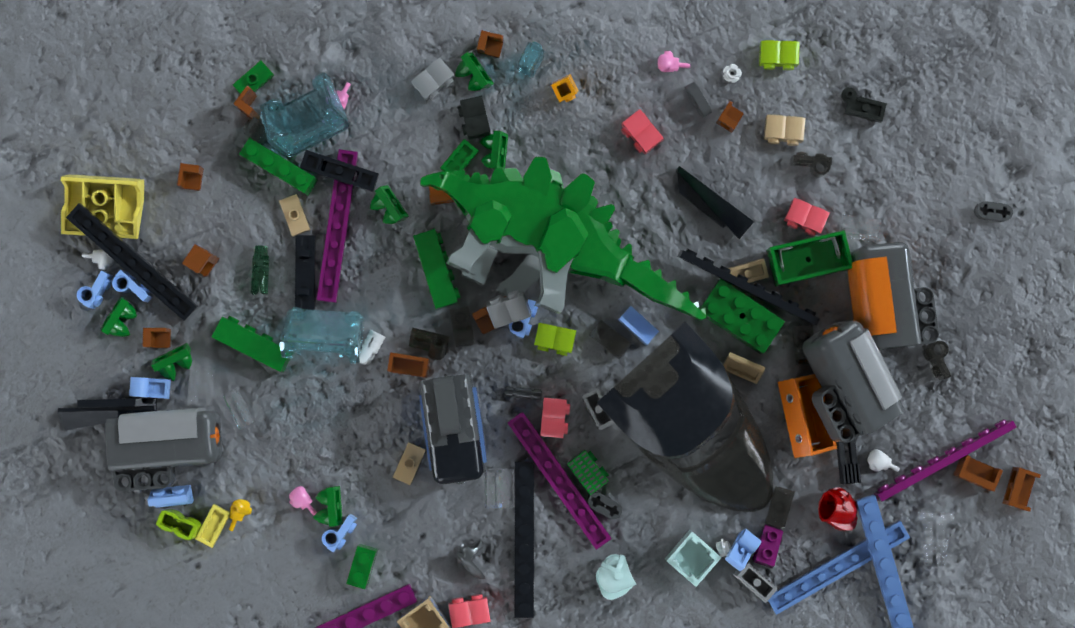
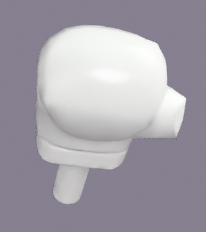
(101, 258)
(880, 461)

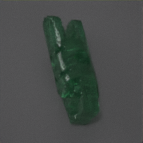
(260, 270)

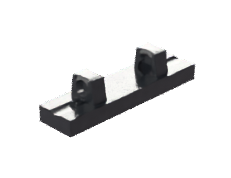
(339, 171)
(305, 271)

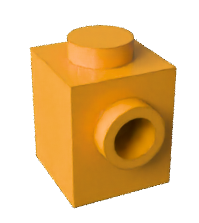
(565, 88)

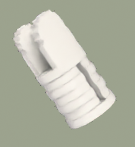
(371, 347)

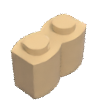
(785, 129)

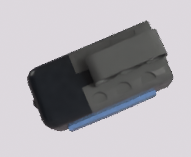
(453, 429)

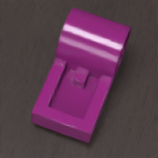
(768, 549)

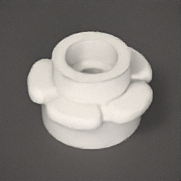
(732, 78)
(723, 547)

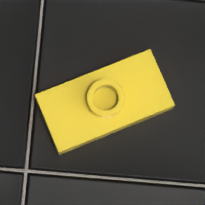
(212, 526)

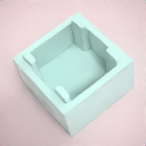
(692, 558)

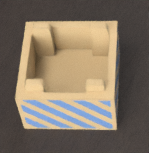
(424, 615)

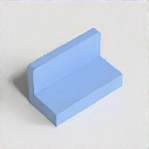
(638, 325)

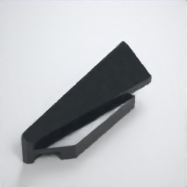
(712, 204)
(98, 411)

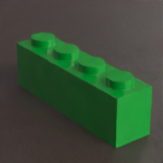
(278, 166)
(436, 270)
(250, 343)

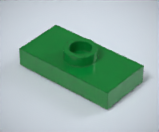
(254, 78)
(460, 157)

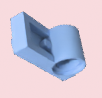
(101, 284)
(132, 285)
(526, 326)
(149, 387)
(347, 527)
(742, 548)

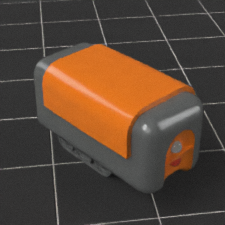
(886, 297)

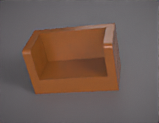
(200, 260)
(408, 365)
(978, 473)
(1020, 488)

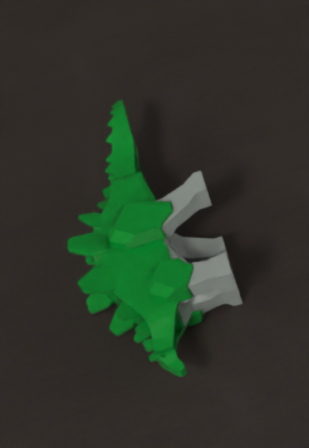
(554, 228)

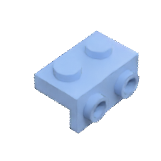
(170, 496)

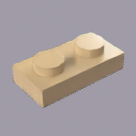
(752, 270)

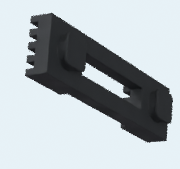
(848, 472)

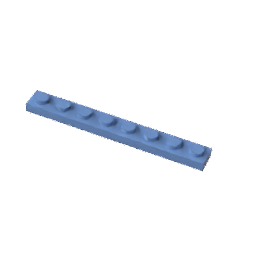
(884, 562)
(832, 570)

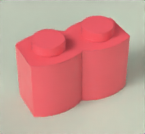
(642, 132)
(806, 217)
(553, 417)
(469, 611)

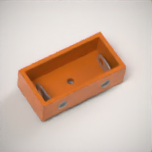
(803, 423)

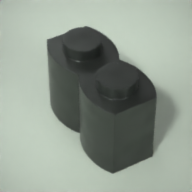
(475, 117)

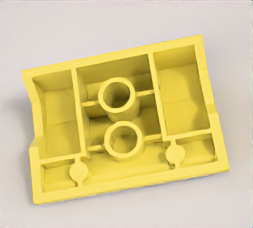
(111, 199)

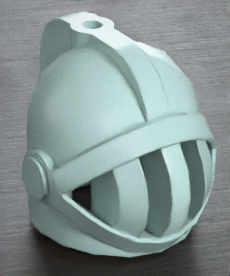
(614, 577)

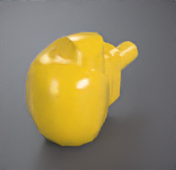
(238, 510)

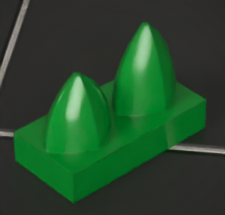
(471, 65)
(498, 144)
(385, 198)
(113, 324)
(165, 363)
(333, 513)

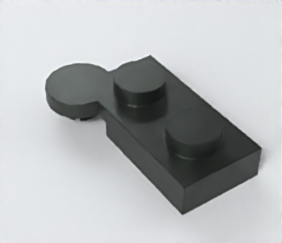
(862, 107)

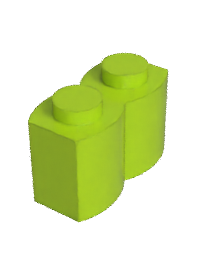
(779, 54)
(554, 338)
(176, 522)

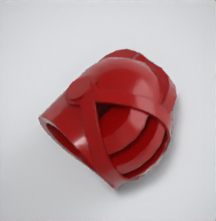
(838, 509)

